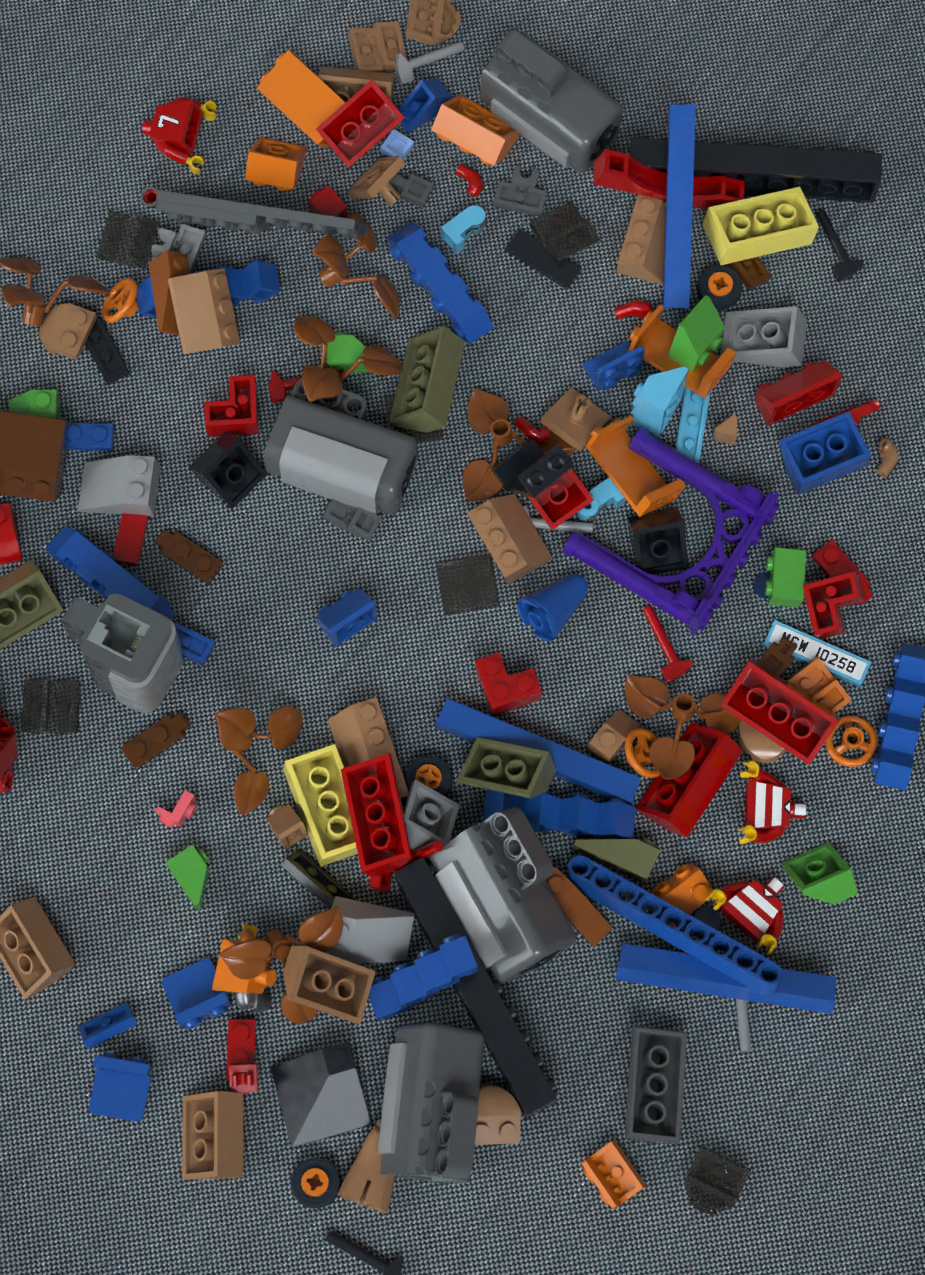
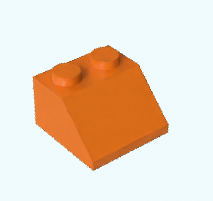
(275, 163)

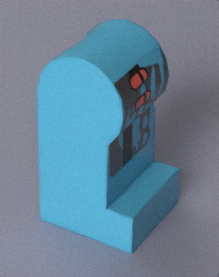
(462, 226)
(603, 495)

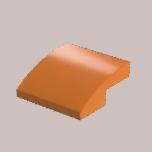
(820, 685)

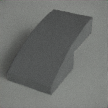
(352, 519)

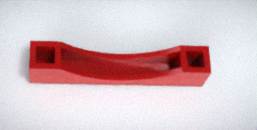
(626, 174)

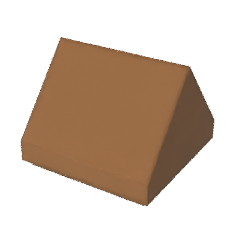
(726, 431)

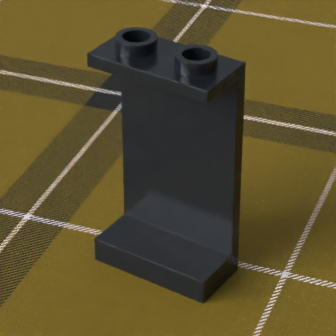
(529, 470)

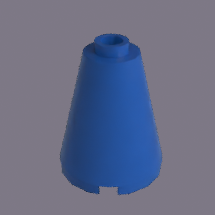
(552, 606)

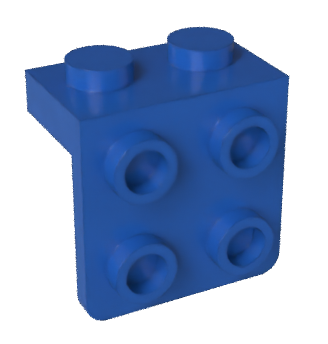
(193, 996)
(120, 1087)

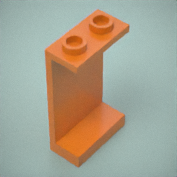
(300, 95)
(657, 339)
(629, 471)

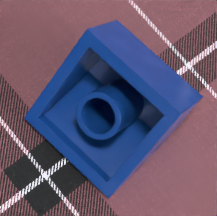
(347, 616)

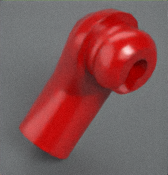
(474, 179)
(635, 308)
(530, 431)

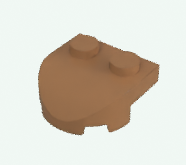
(432, 21)
(66, 330)
(758, 745)
(497, 1117)

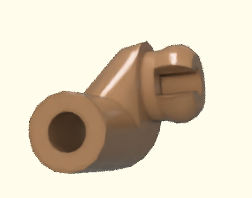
(889, 457)

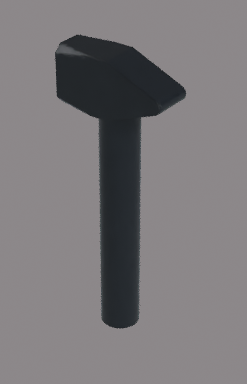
(847, 268)
(394, 1268)

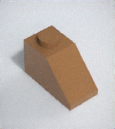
(611, 737)
(286, 826)

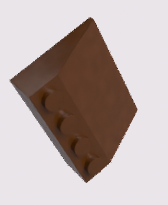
(31, 455)

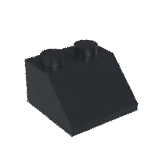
(228, 469)
(658, 541)

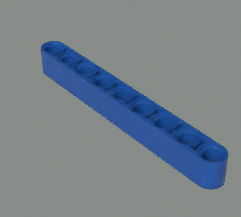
(678, 936)

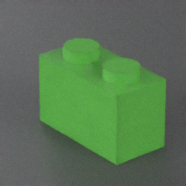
(785, 577)

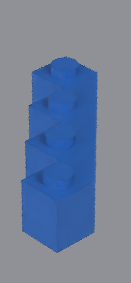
(254, 282)
(446, 289)
(101, 571)
(902, 718)
(572, 815)
(420, 981)

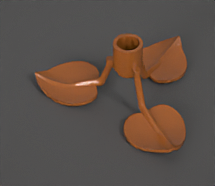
(332, 254)
(33, 300)
(324, 382)
(486, 414)
(235, 735)
(671, 756)
(250, 956)

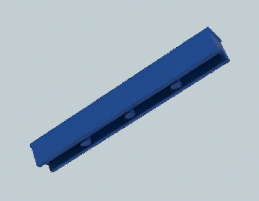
(679, 206)
(569, 764)
(690, 974)

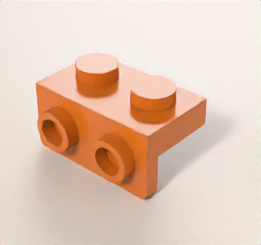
(684, 889)
(613, 1174)

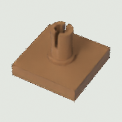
(377, 180)
(574, 418)

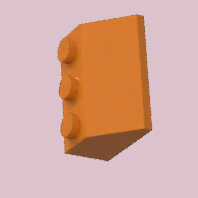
(474, 130)

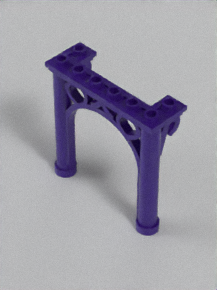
(746, 503)

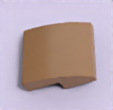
(376, 47)

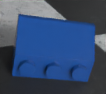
(824, 453)

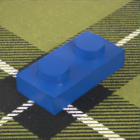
(89, 437)
(194, 645)
(107, 1025)

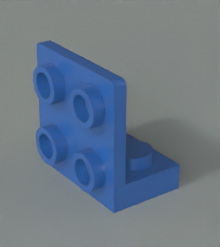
(614, 365)

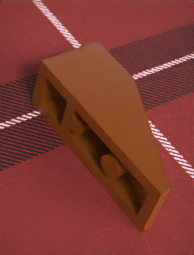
(166, 266)
(578, 909)

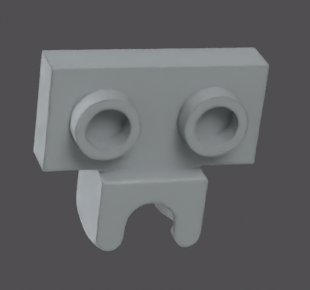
(188, 242)

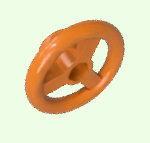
(124, 302)
(850, 731)
(639, 755)

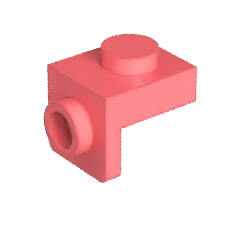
(184, 809)

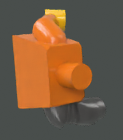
(249, 991)

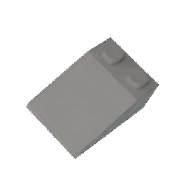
(766, 336)
(120, 486)
(372, 933)

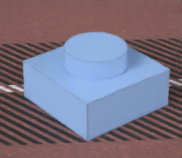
(397, 145)

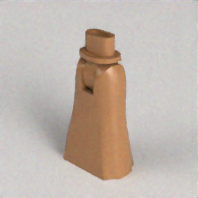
(364, 1182)

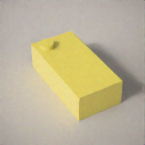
(760, 225)
(322, 803)

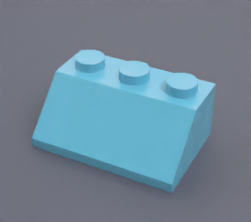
(658, 400)

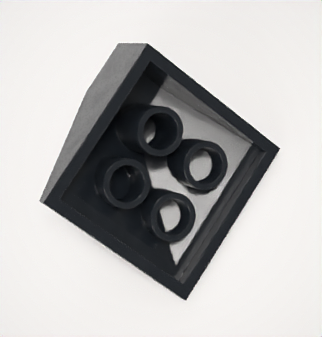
(320, 1095)

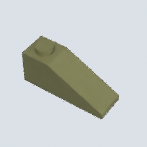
(627, 856)

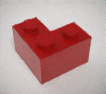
(235, 415)
(826, 599)
(504, 691)

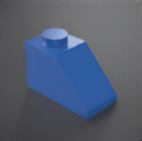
(423, 103)

